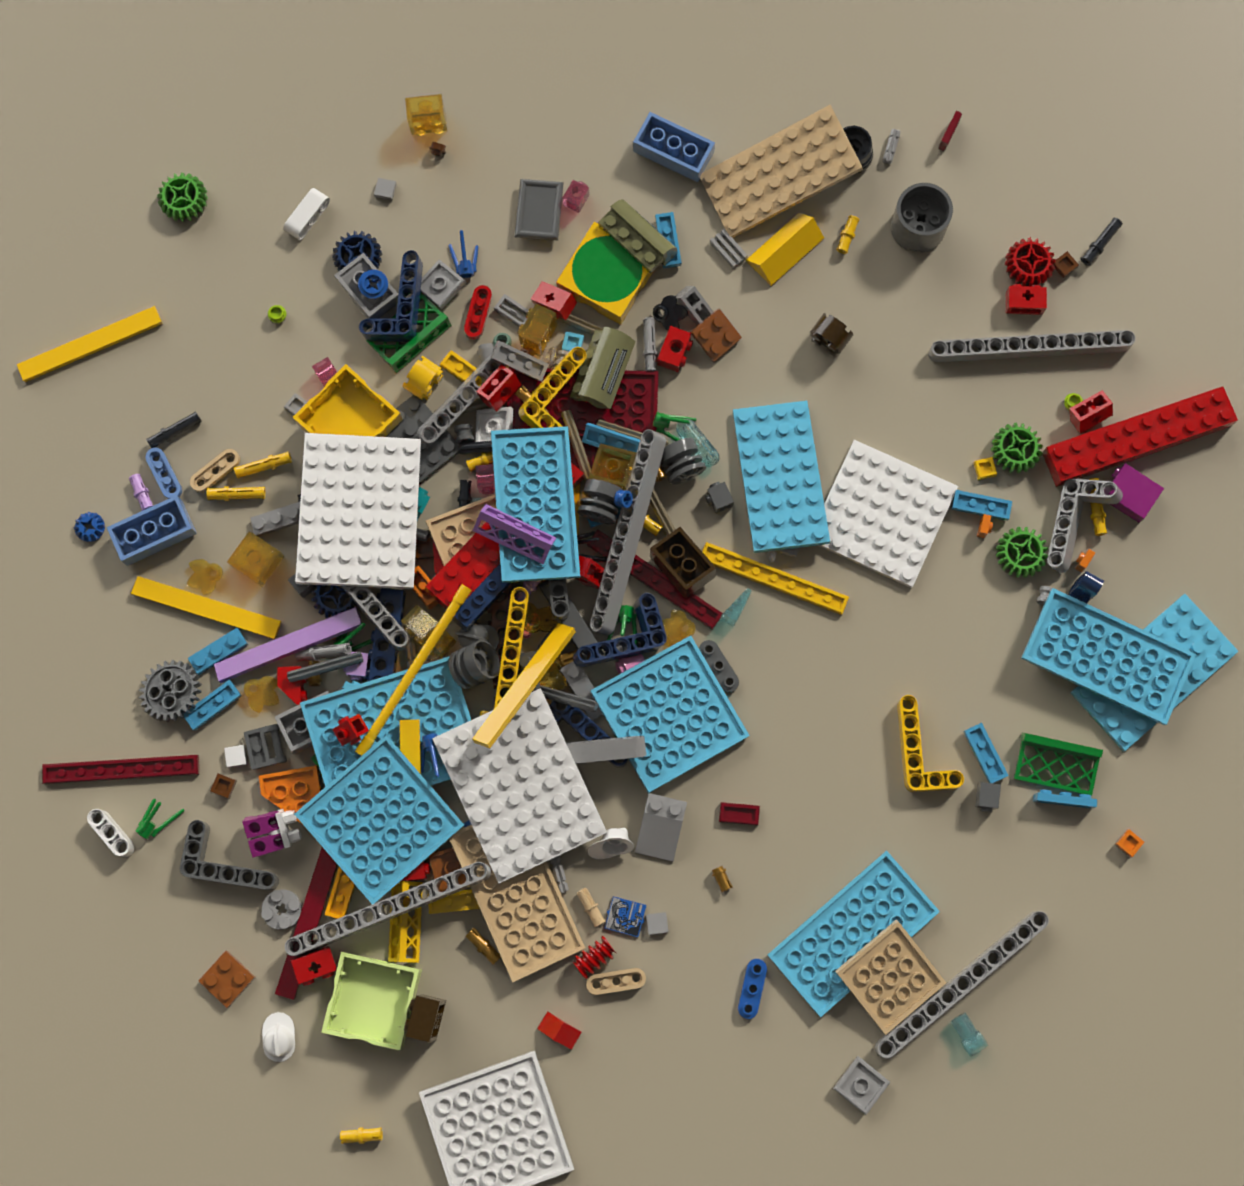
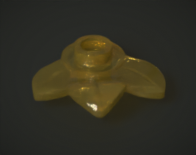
(202, 576)
(540, 618)
(674, 627)
(553, 678)
(264, 695)

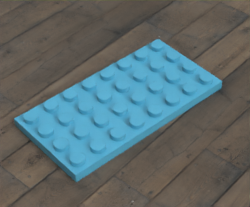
(781, 477)
(537, 488)
(1185, 627)
(1108, 656)
(845, 926)

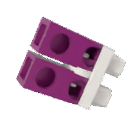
(270, 832)

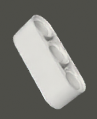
(306, 214)
(102, 829)

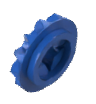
(375, 276)
(91, 534)

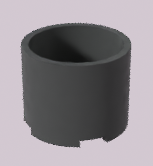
(921, 217)

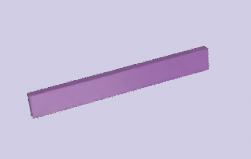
(288, 645)

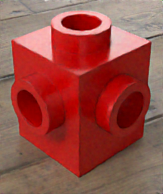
(350, 730)

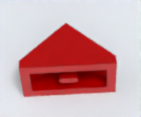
(559, 1030)

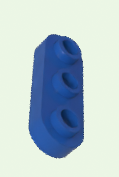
(746, 996)

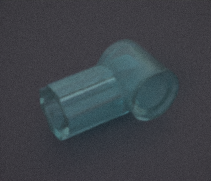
(971, 1038)

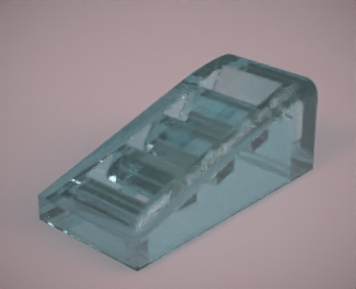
(732, 614)

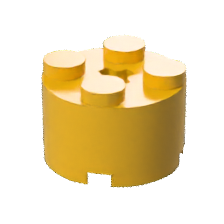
(423, 377)

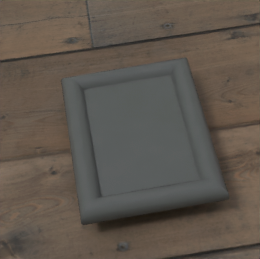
(539, 209)

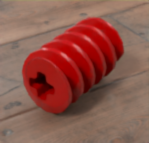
(594, 957)

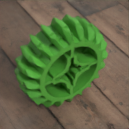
(180, 206)
(1021, 462)
(1029, 555)

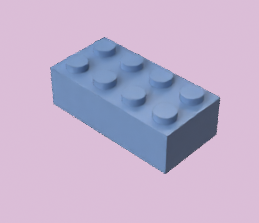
(673, 146)
(151, 530)

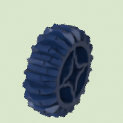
(361, 243)
(319, 598)

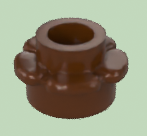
(437, 149)

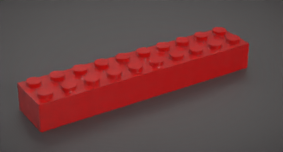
(1140, 436)
(472, 562)

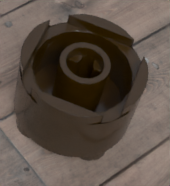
(831, 334)

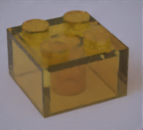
(426, 114)
(537, 329)
(613, 465)
(255, 559)
(422, 625)

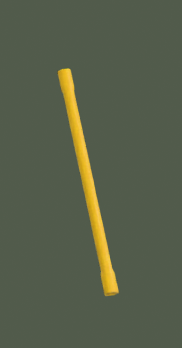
(458, 600)

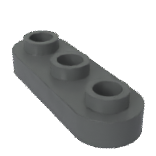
(725, 672)

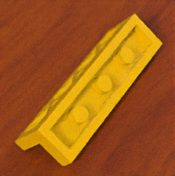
(398, 937)

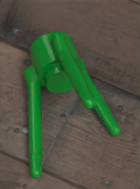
(663, 421)
(625, 616)
(347, 639)
(147, 827)

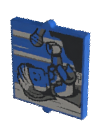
(625, 916)

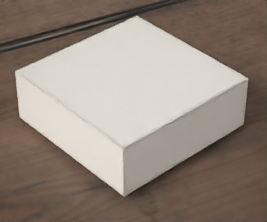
(235, 756)

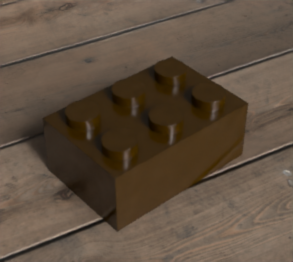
(682, 562)
(425, 1018)

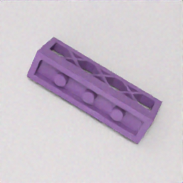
(514, 527)

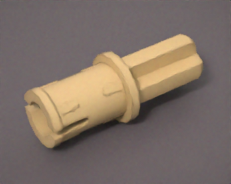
(590, 907)

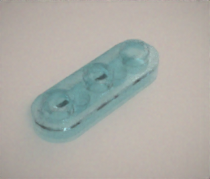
(705, 448)

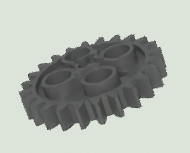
(182, 699)

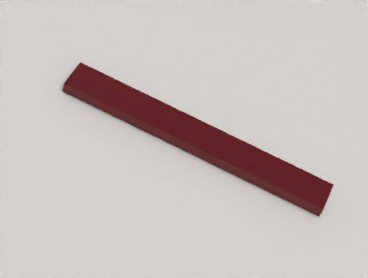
(662, 585)
(120, 769)
(308, 918)

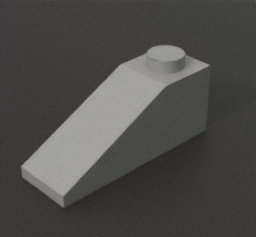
(695, 304)
(580, 685)

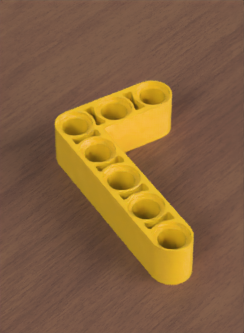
(549, 392)
(916, 753)

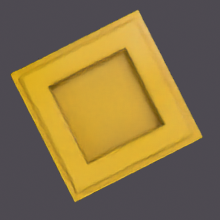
(985, 468)

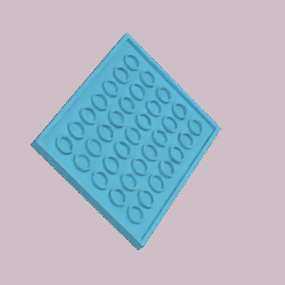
(430, 697)

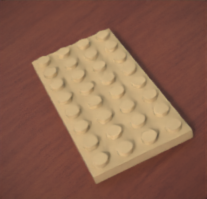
(780, 171)
(521, 913)

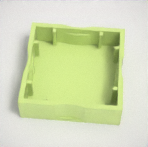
(371, 1000)

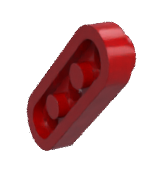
(478, 304)

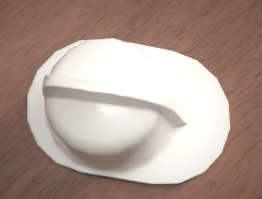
(611, 844)
(278, 1037)

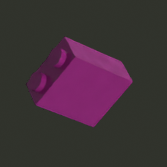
(1137, 490)

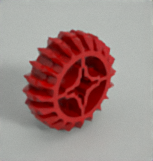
(1044, 260)

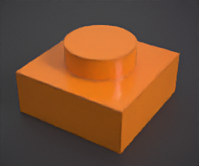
(985, 526)
(1084, 559)
(1129, 843)

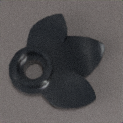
(672, 312)

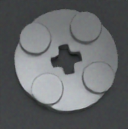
(270, 911)

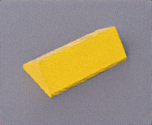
(786, 248)

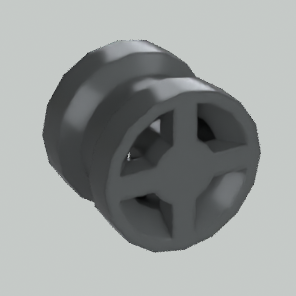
(464, 433)

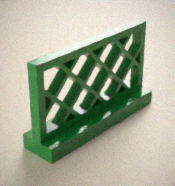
(419, 342)
(1062, 747)

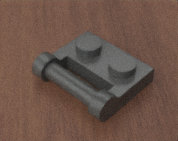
(258, 747)

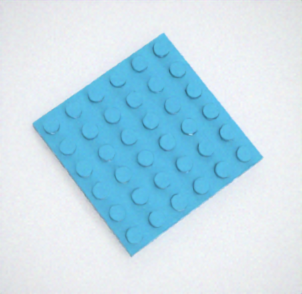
(677, 710)
(379, 819)

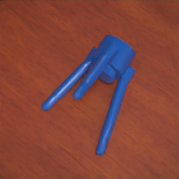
(465, 268)
(430, 746)

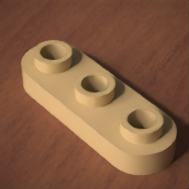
(206, 473)
(607, 985)

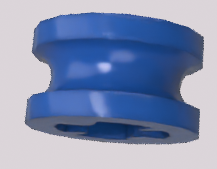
(623, 498)

